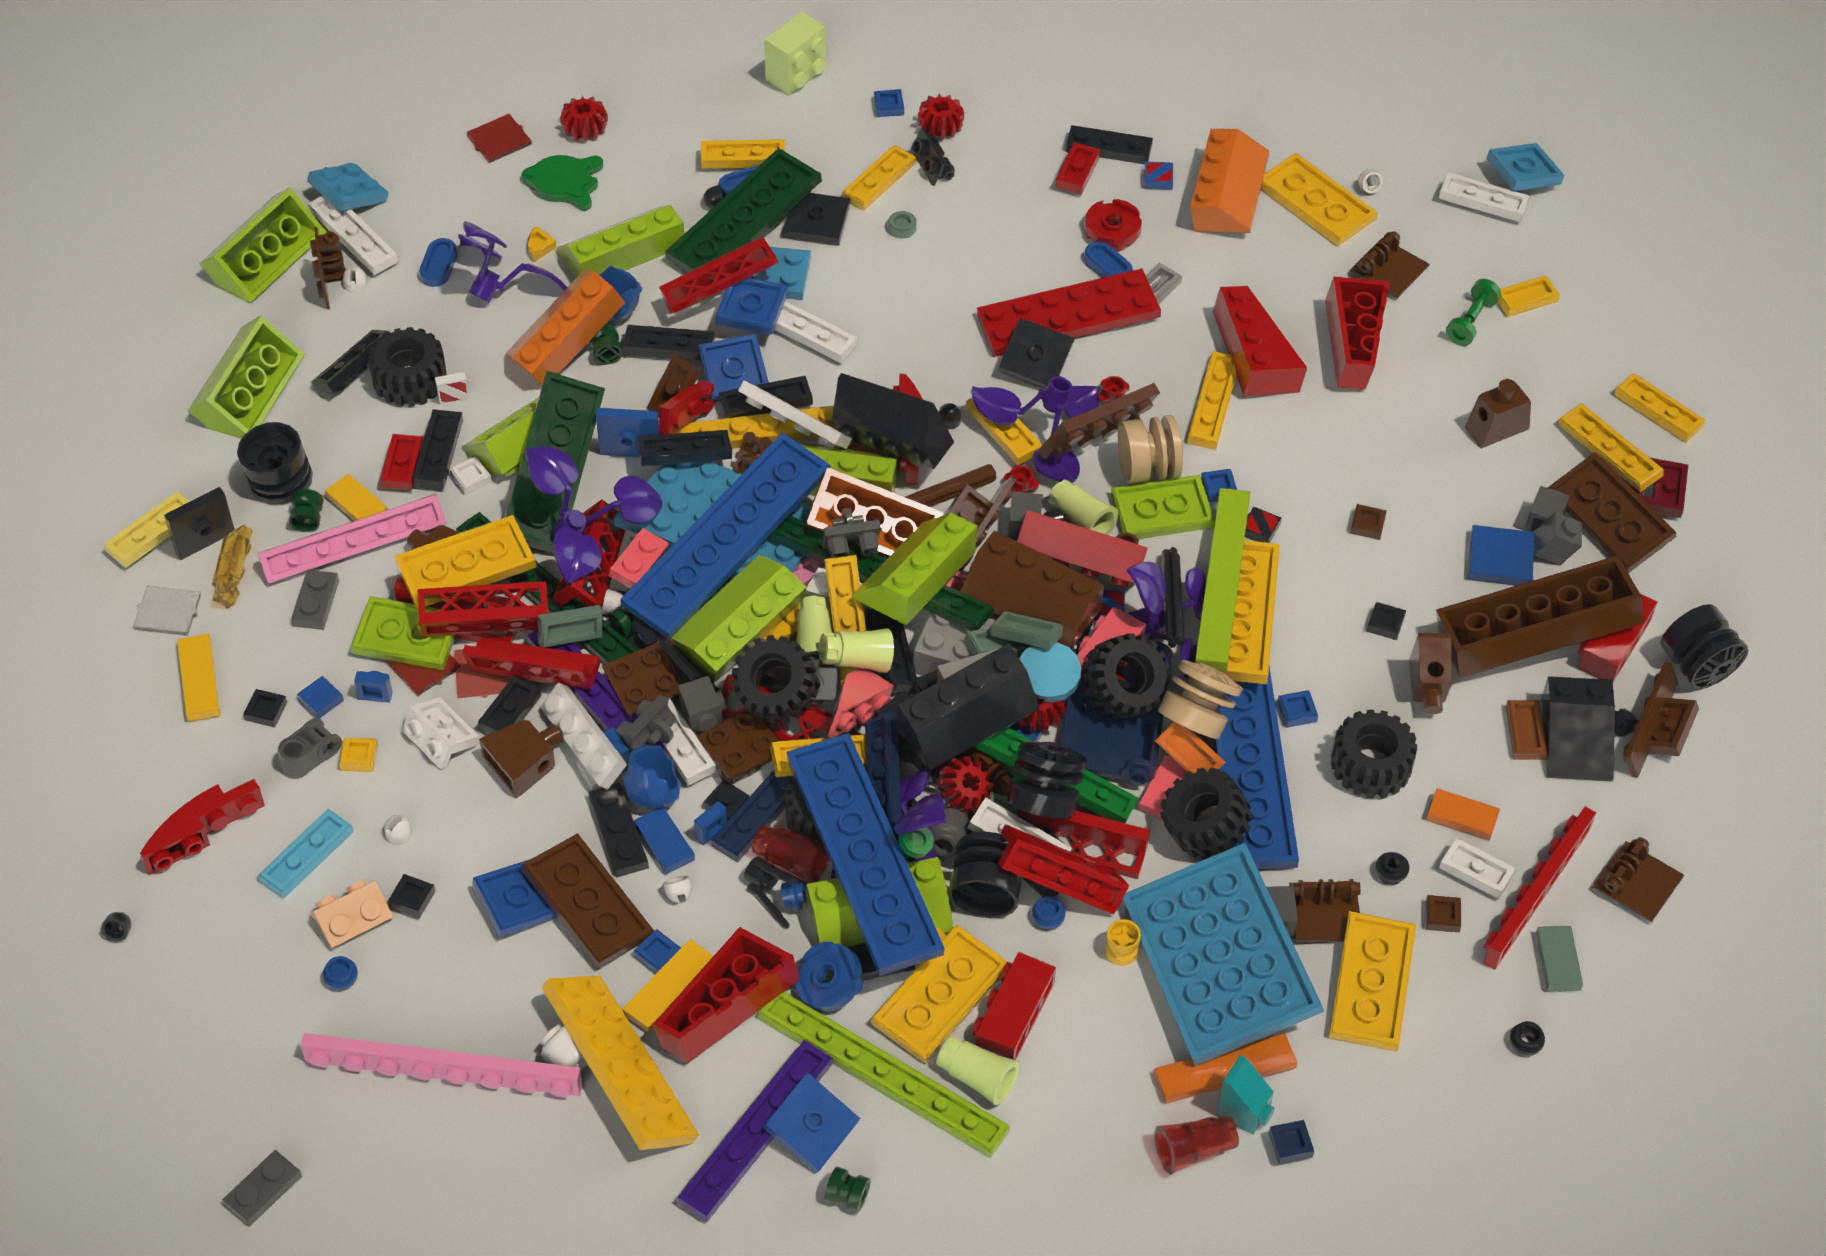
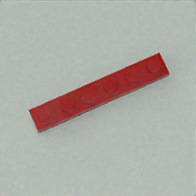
(1532, 895)

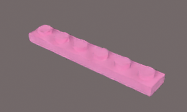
(351, 538)

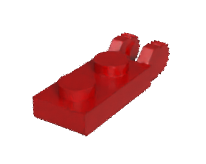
(685, 407)

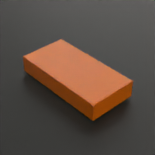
(1188, 749)
(1463, 814)

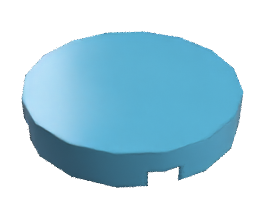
(1052, 671)

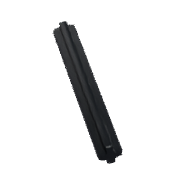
(1173, 598)

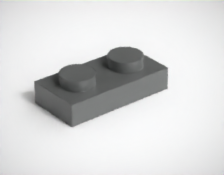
(315, 599)
(262, 1188)

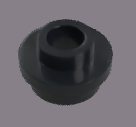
(1392, 875)
(1529, 1030)

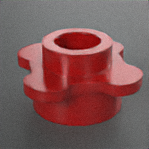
(1112, 388)
(1025, 479)

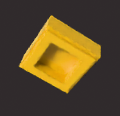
(358, 754)

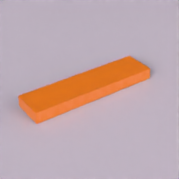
(1187, 1080)

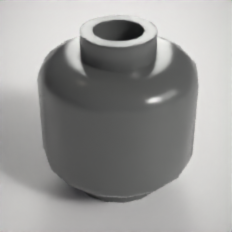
(948, 834)

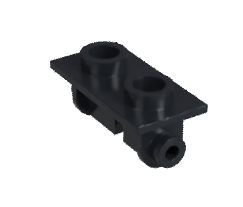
(931, 158)

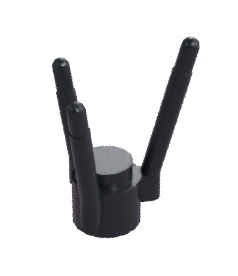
(766, 875)

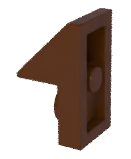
(675, 379)

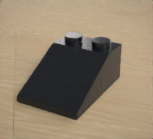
(1579, 728)

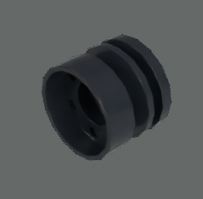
(274, 462)
(1704, 646)
(1046, 780)
(978, 881)

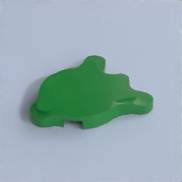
(565, 179)

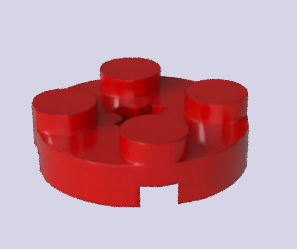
(1118, 235)

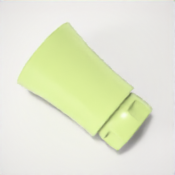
(1083, 508)
(813, 621)
(858, 649)
(979, 1068)

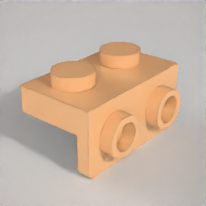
(352, 913)

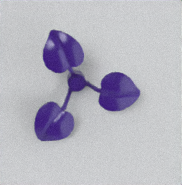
(487, 280)
(1003, 406)
(578, 553)
(1152, 588)
(922, 814)

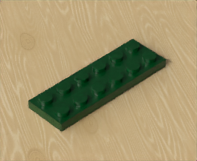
(746, 211)
(561, 421)

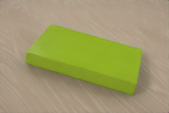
(1163, 507)
(393, 633)

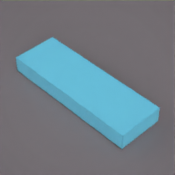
(305, 853)

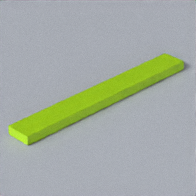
(1223, 579)
(886, 1074)

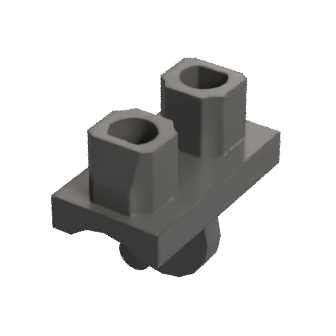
(851, 531)
(650, 726)

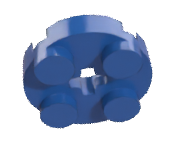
(843, 986)

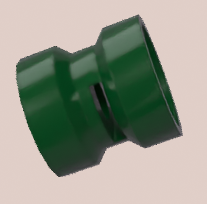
(607, 348)
(306, 510)
(622, 620)
(847, 1189)

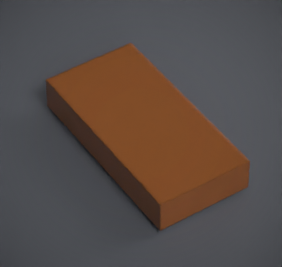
(1526, 730)

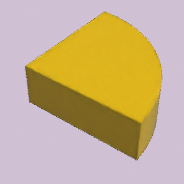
(540, 243)

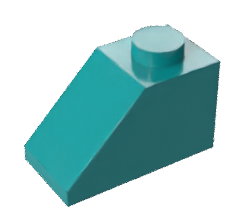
(1246, 1097)

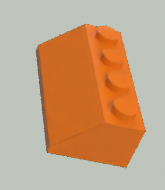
(1228, 182)
(566, 326)
(896, 514)

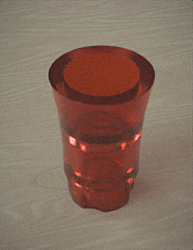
(792, 852)
(1194, 1141)

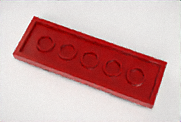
(1073, 308)

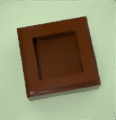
(1368, 522)
(1443, 913)

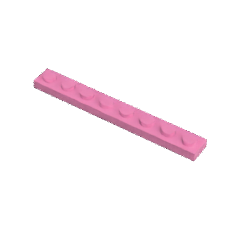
(441, 1064)

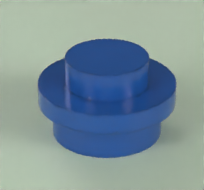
(793, 895)
(1048, 912)
(340, 973)

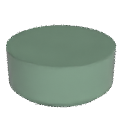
(902, 224)

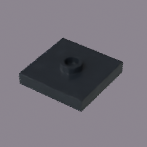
(818, 219)
(1035, 353)
(199, 523)

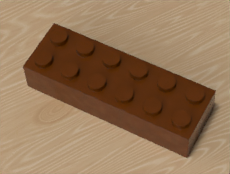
(1541, 616)

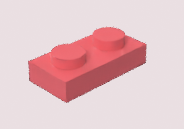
(638, 558)

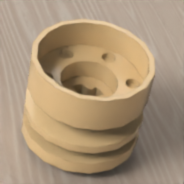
(1156, 449)
(1200, 699)

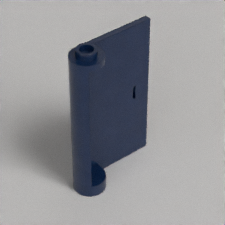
(1115, 746)

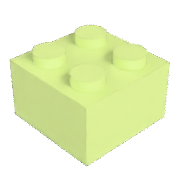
(795, 53)

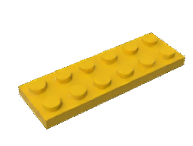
(1254, 613)
(620, 1062)

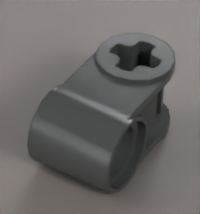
(307, 749)

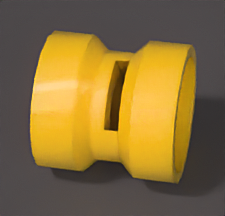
(1122, 942)

